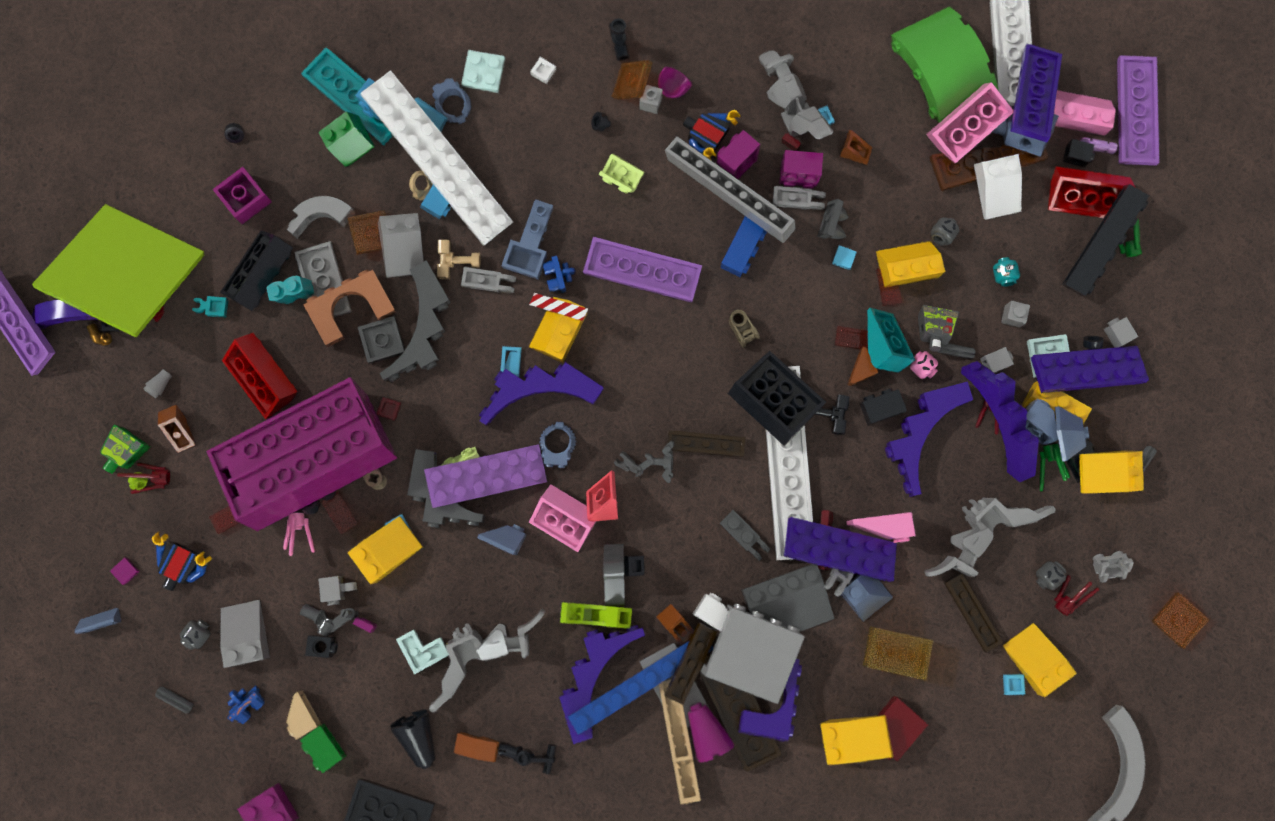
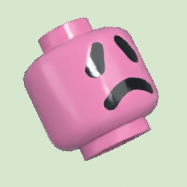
(924, 365)

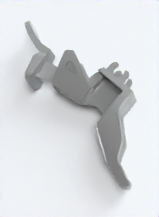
(790, 95)
(983, 519)
(471, 646)

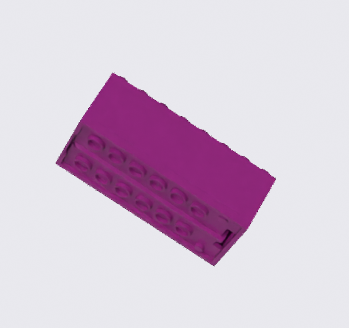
(301, 455)

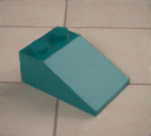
(886, 342)

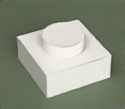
(543, 70)

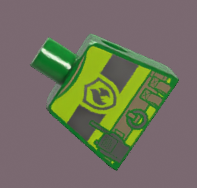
(122, 449)

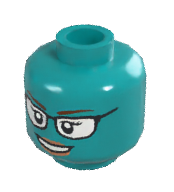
(1006, 272)

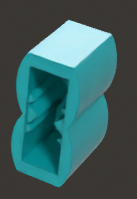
(290, 290)

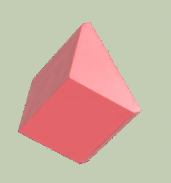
(602, 499)

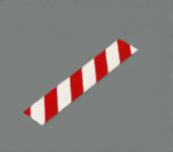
(558, 306)

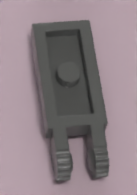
(743, 533)

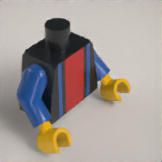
(709, 131)
(178, 562)

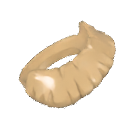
(419, 194)

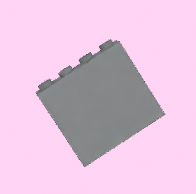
(754, 653)

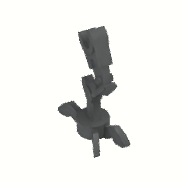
(667, 462)

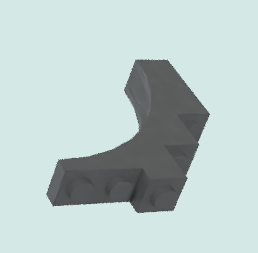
(428, 327)

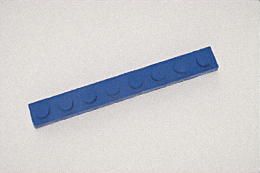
(627, 691)

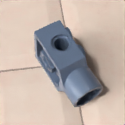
(1020, 141)

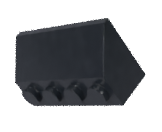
(257, 270)

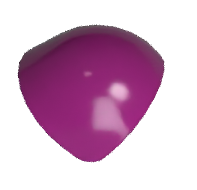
(673, 82)

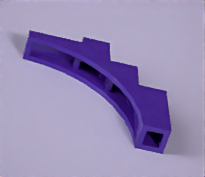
(512, 388)
(999, 393)
(917, 427)
(586, 672)

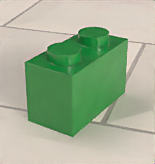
(322, 748)

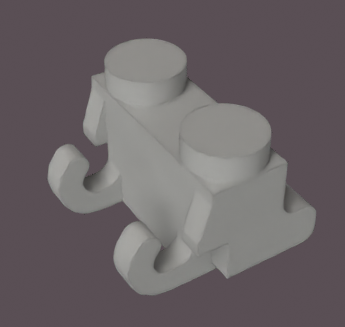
(1112, 566)

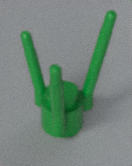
(1132, 247)
(1052, 453)

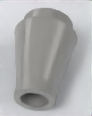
(157, 384)

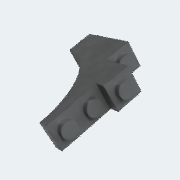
(419, 491)

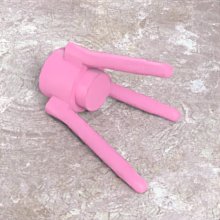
(295, 522)

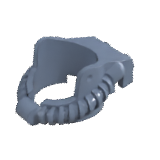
(450, 88)
(557, 459)

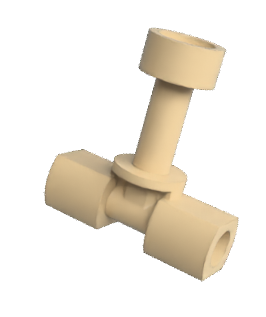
(448, 259)

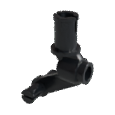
(526, 757)

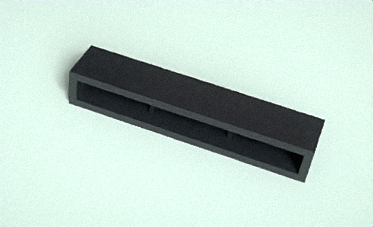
(1105, 240)

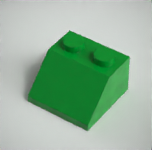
(347, 138)

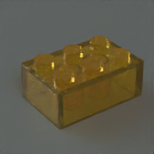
(897, 653)

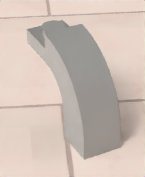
(316, 208)

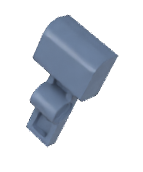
(525, 256)

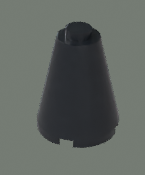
(416, 737)

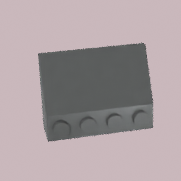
(792, 598)

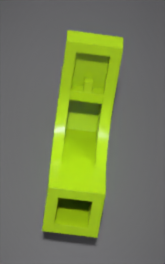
(596, 615)

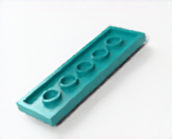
(341, 85)

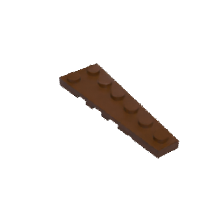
(963, 171)

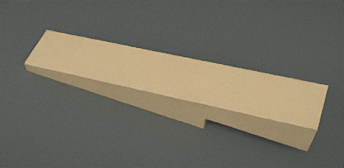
(680, 747)

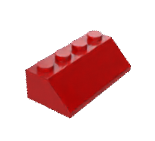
(1084, 191)
(258, 375)

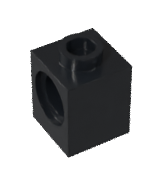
(1079, 153)
(312, 646)

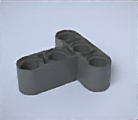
(614, 574)

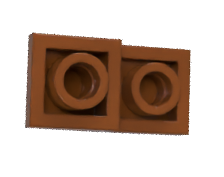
(477, 748)

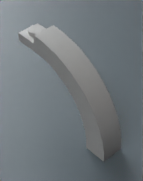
(1131, 766)

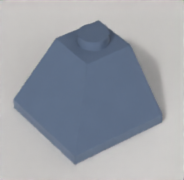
(1041, 421)
(1070, 433)
(506, 538)
(866, 595)

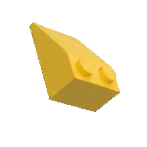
(1111, 472)
(385, 550)
(1039, 660)
(856, 739)

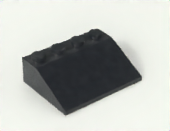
(776, 397)

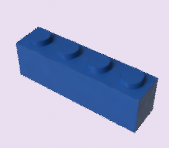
(743, 247)

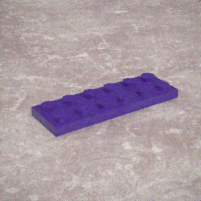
(1036, 93)
(1089, 369)
(840, 549)

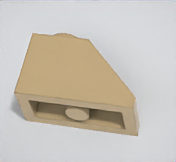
(301, 716)

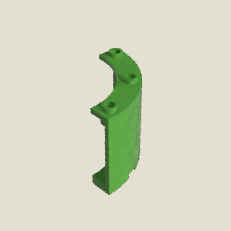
(944, 60)

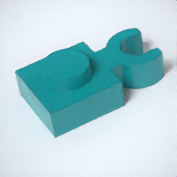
(213, 306)

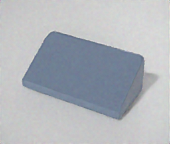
(98, 621)

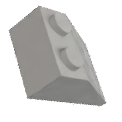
(400, 243)
(243, 634)

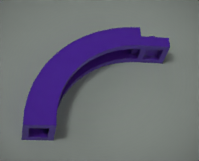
(57, 312)

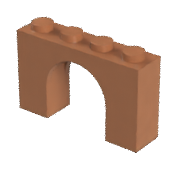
(322, 307)

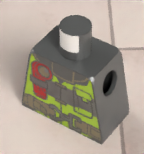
(936, 326)

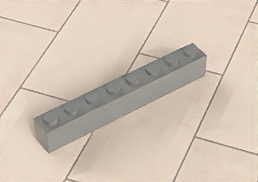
(730, 189)

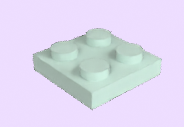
(483, 71)

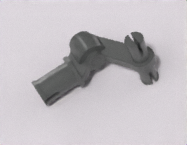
(324, 624)

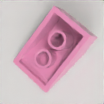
(895, 527)

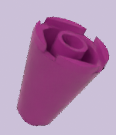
(707, 733)

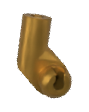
(97, 337)

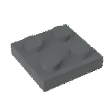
(381, 340)

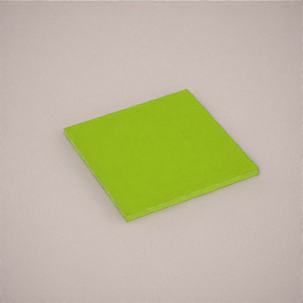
(119, 270)

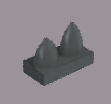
(833, 213)

